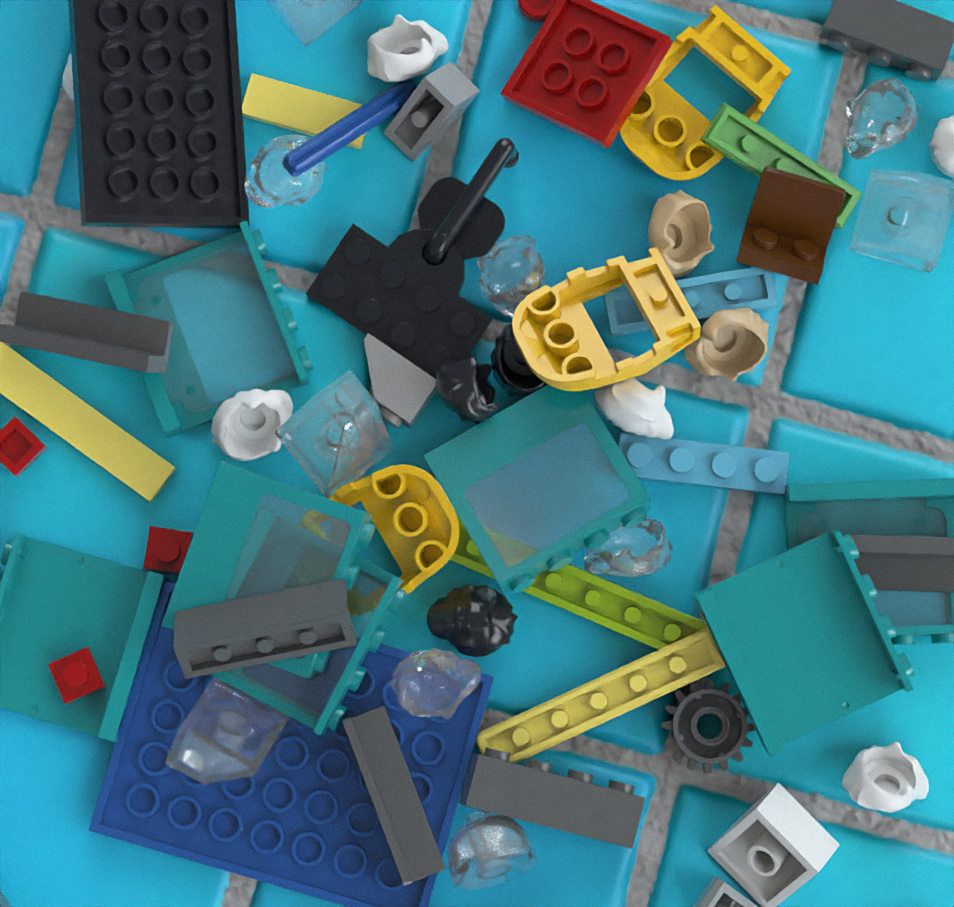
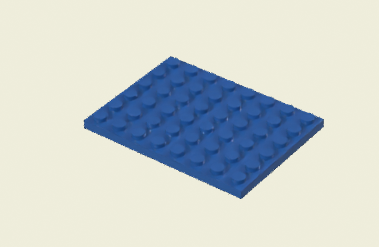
(306, 809)

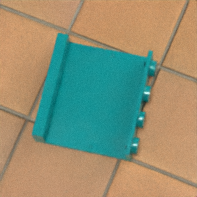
(58, 605)
(804, 639)

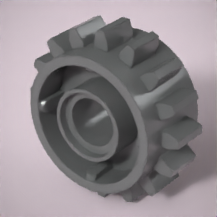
(684, 726)

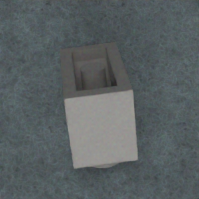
(431, 110)
(397, 384)

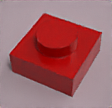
(19, 447)
(166, 549)
(77, 675)

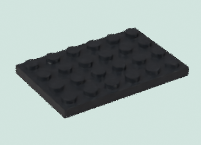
(158, 113)

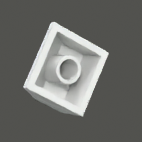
(774, 848)

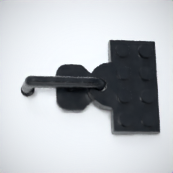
(402, 296)

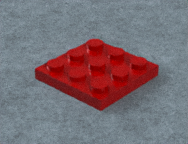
(586, 69)

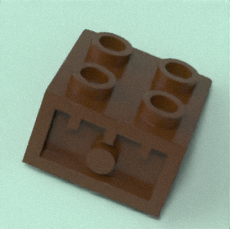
(790, 225)

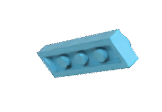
(704, 294)
(706, 464)

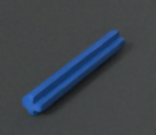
(348, 128)

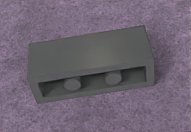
(891, 35)

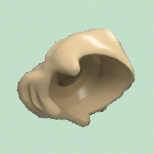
(680, 231)
(729, 344)

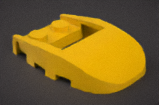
(667, 129)
(566, 347)
(410, 516)

